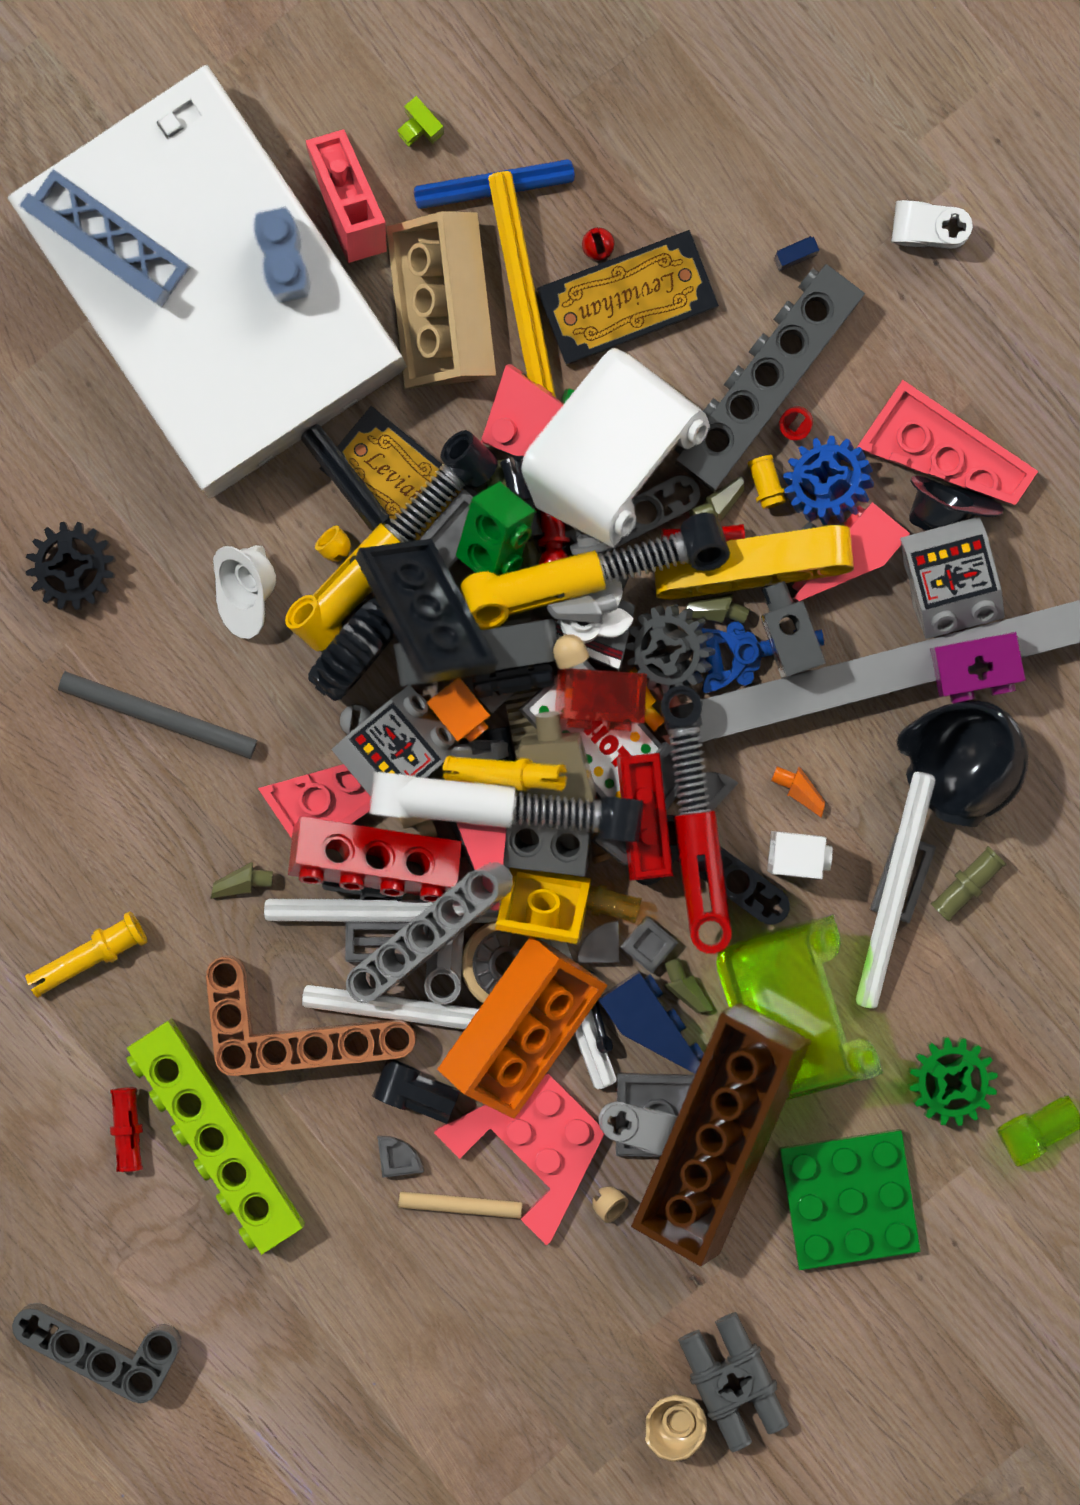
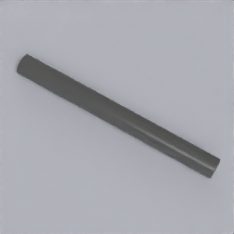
(157, 715)

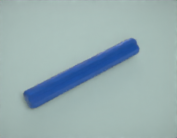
(478, 186)

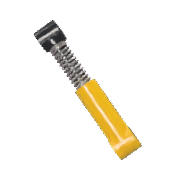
(496, 597)
(320, 616)

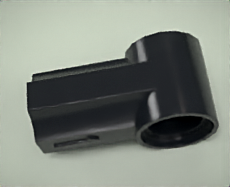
(406, 1088)

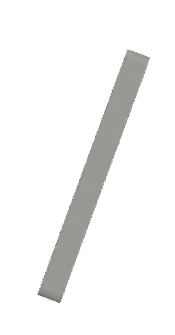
(871, 675)

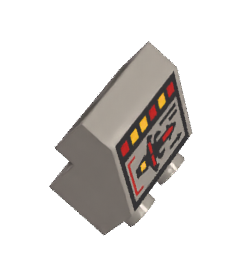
(952, 577)
(397, 740)

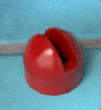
(589, 244)
(789, 416)

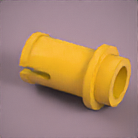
(766, 482)

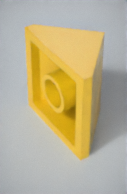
(545, 905)

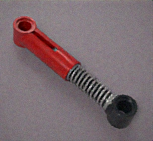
(696, 824)

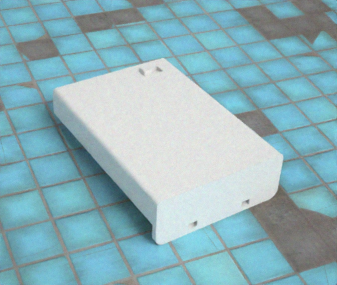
(221, 358)

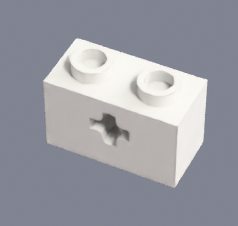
(798, 855)

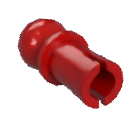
(553, 538)

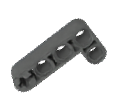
(511, 646)
(92, 1344)

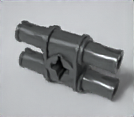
(711, 1376)

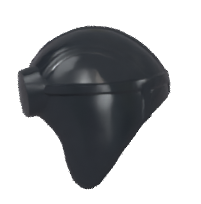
(972, 754)

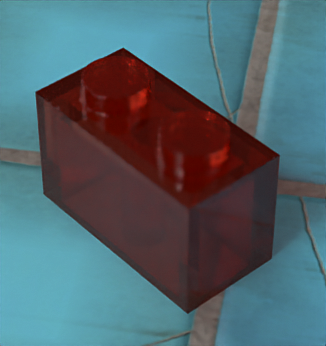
(601, 697)

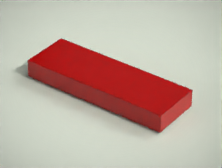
(642, 780)

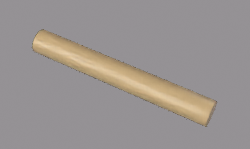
(460, 1205)

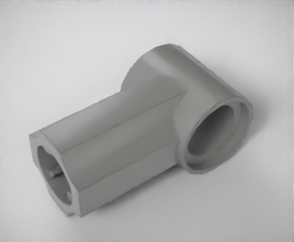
(447, 962)

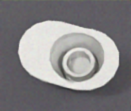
(242, 586)

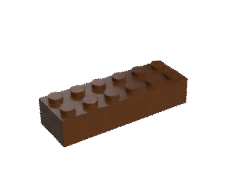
(720, 1133)

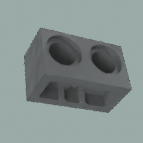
(548, 853)

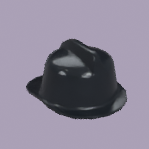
(944, 505)

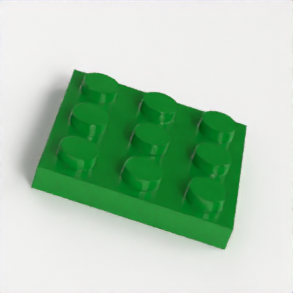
(849, 1199)

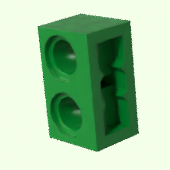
(495, 531)

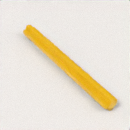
(520, 279)

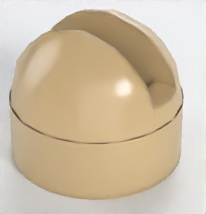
(569, 651)
(609, 1204)

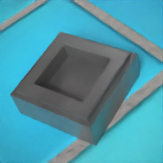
(649, 944)

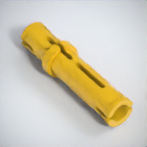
(520, 774)

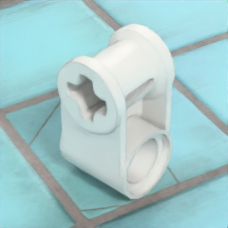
(921, 225)

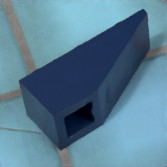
(641, 1017)

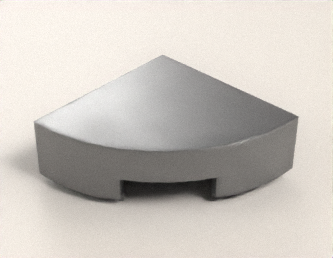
(482, 749)
(718, 788)
(601, 944)
(397, 1157)

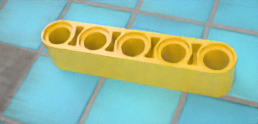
(764, 562)

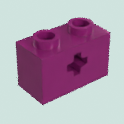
(999, 653)

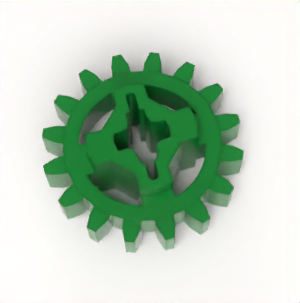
(941, 1097)

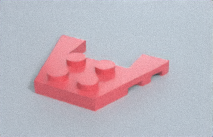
(548, 1135)

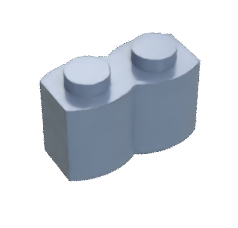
(282, 262)

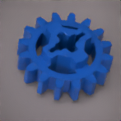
(833, 484)

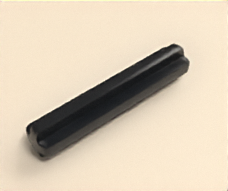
(344, 477)

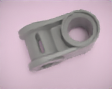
(646, 1127)

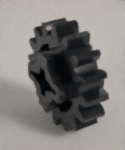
(67, 547)

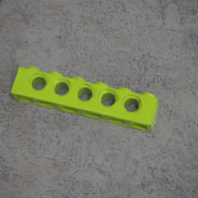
(257, 1232)

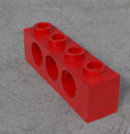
(435, 855)

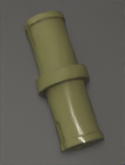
(968, 883)

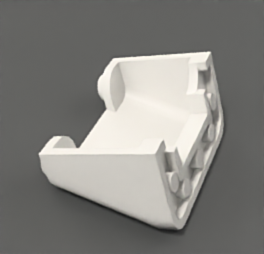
(608, 446)

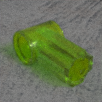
(1030, 1135)

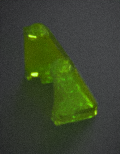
(786, 981)

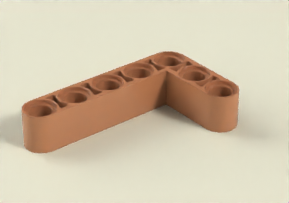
(293, 1040)

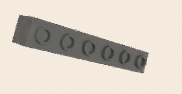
(839, 299)

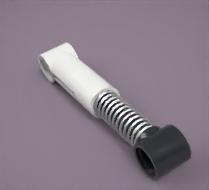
(500, 806)

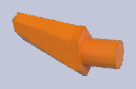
(800, 788)

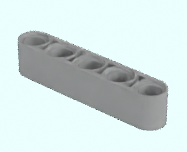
(443, 922)

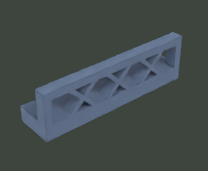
(88, 244)

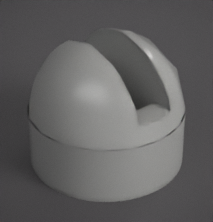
(346, 716)

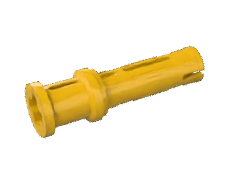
(104, 946)

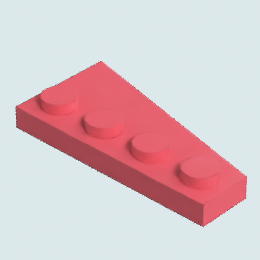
(518, 413)
(937, 443)

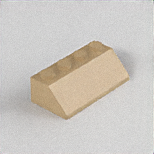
(441, 299)

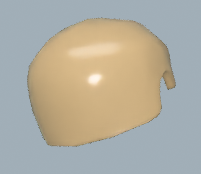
(675, 1427)

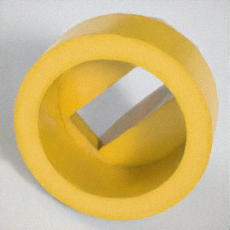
(333, 544)

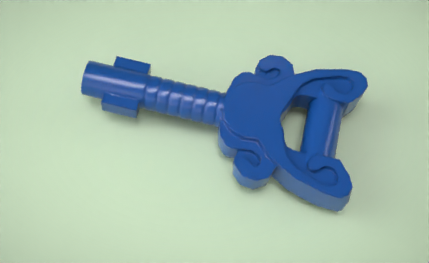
(746, 656)

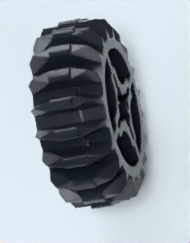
(352, 651)

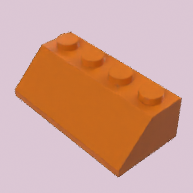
(521, 1027)

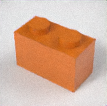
(460, 711)

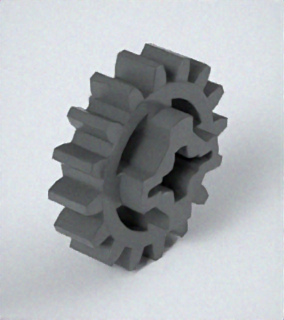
(664, 631)

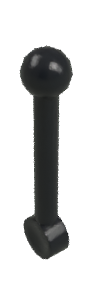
(603, 1043)

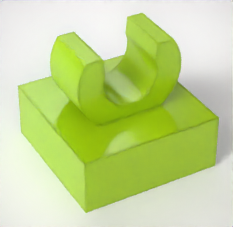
(420, 123)

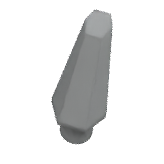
(583, 609)

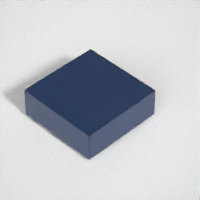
(796, 253)

